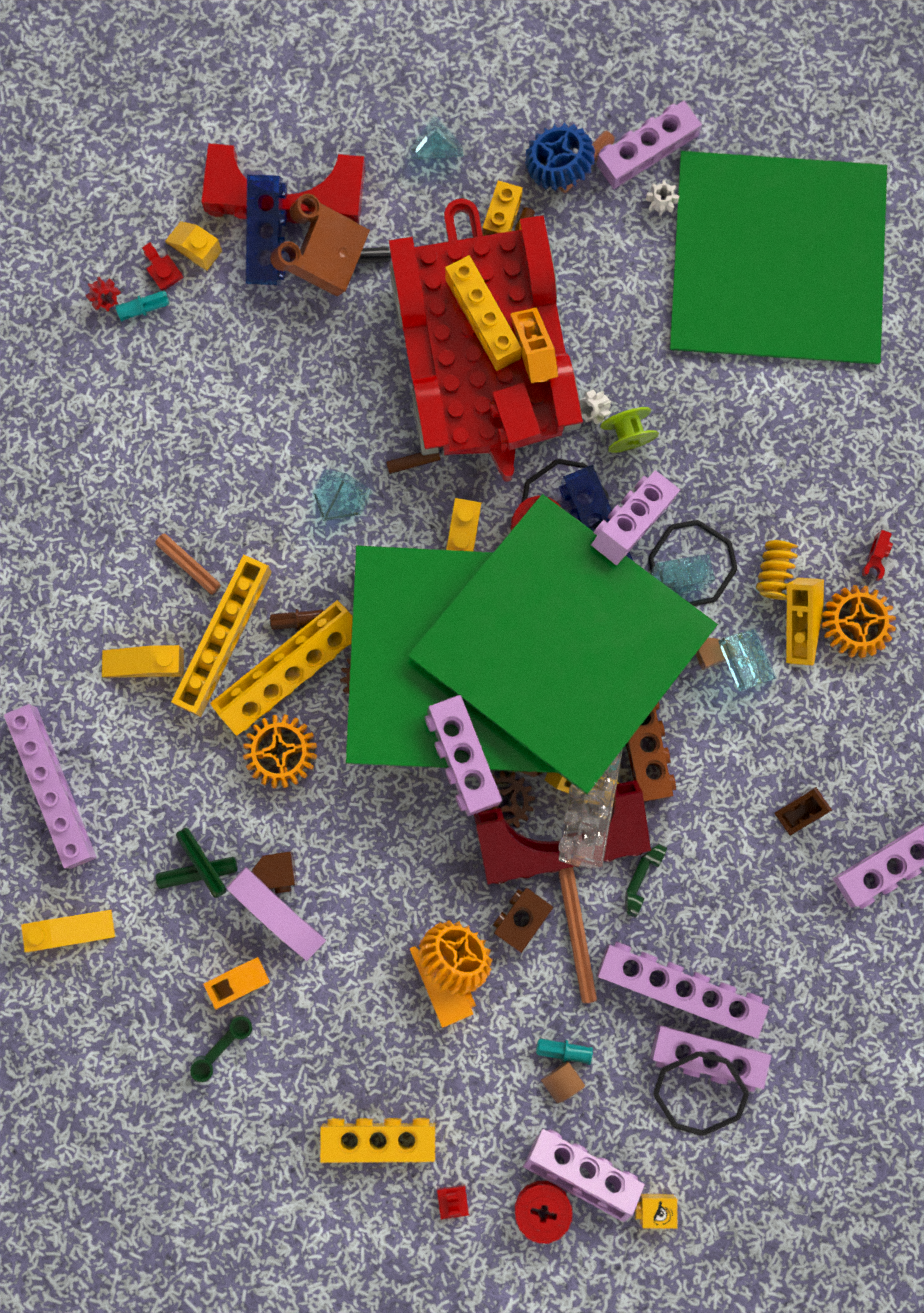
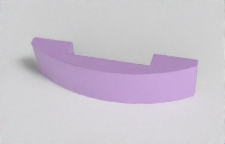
(275, 914)

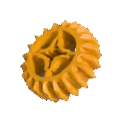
(859, 632)
(267, 752)
(454, 957)

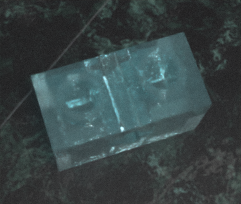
(685, 574)

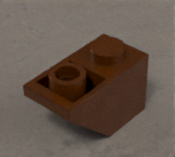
(277, 871)

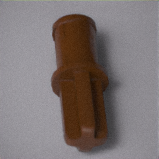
(293, 619)

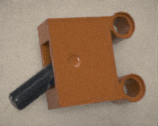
(329, 248)

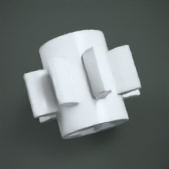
(656, 201)
(595, 406)

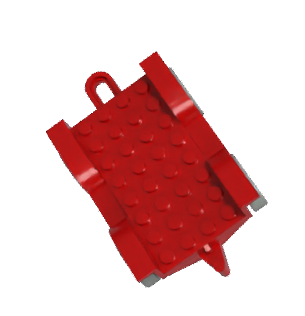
(445, 357)

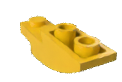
(464, 525)

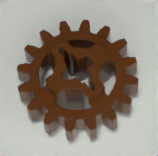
(515, 809)

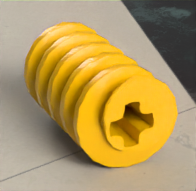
(775, 569)

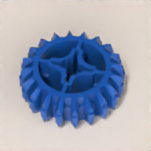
(562, 164)

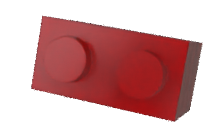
(515, 417)

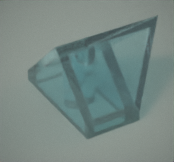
(436, 142)
(340, 495)

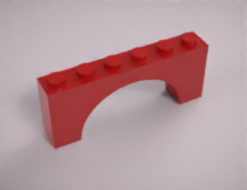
(227, 187)

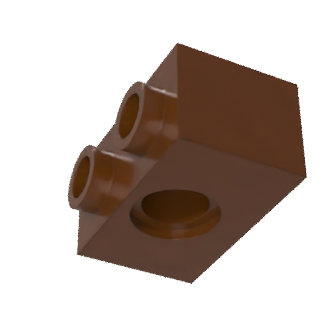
(537, 910)

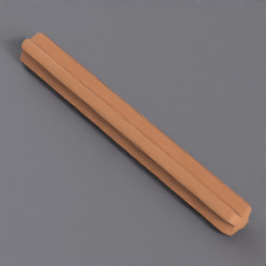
(577, 935)

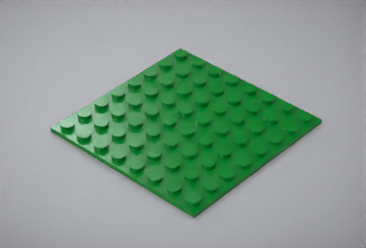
(779, 257)
(394, 606)
(563, 643)

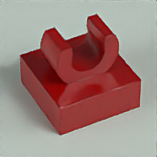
(453, 1202)

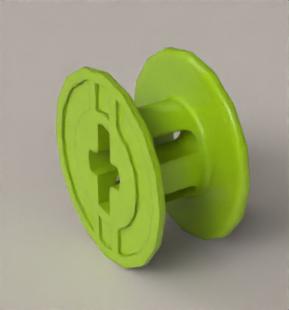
(629, 429)

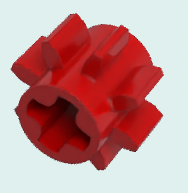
(107, 288)

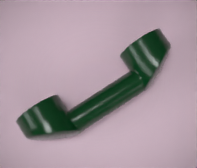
(633, 901)
(202, 1067)

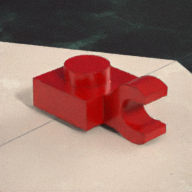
(163, 269)
(880, 548)

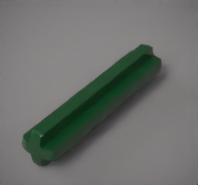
(201, 863)
(190, 874)

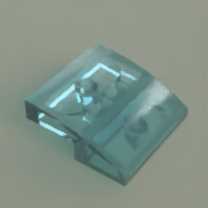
(747, 659)

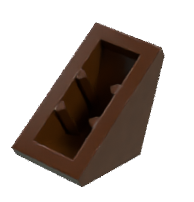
(803, 811)

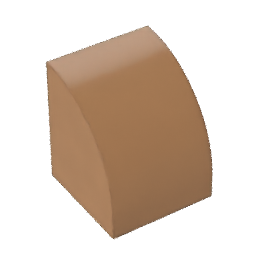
(710, 654)
(563, 1082)

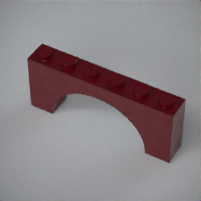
(513, 856)

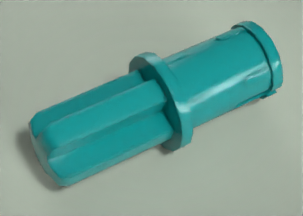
(142, 305)
(564, 1051)

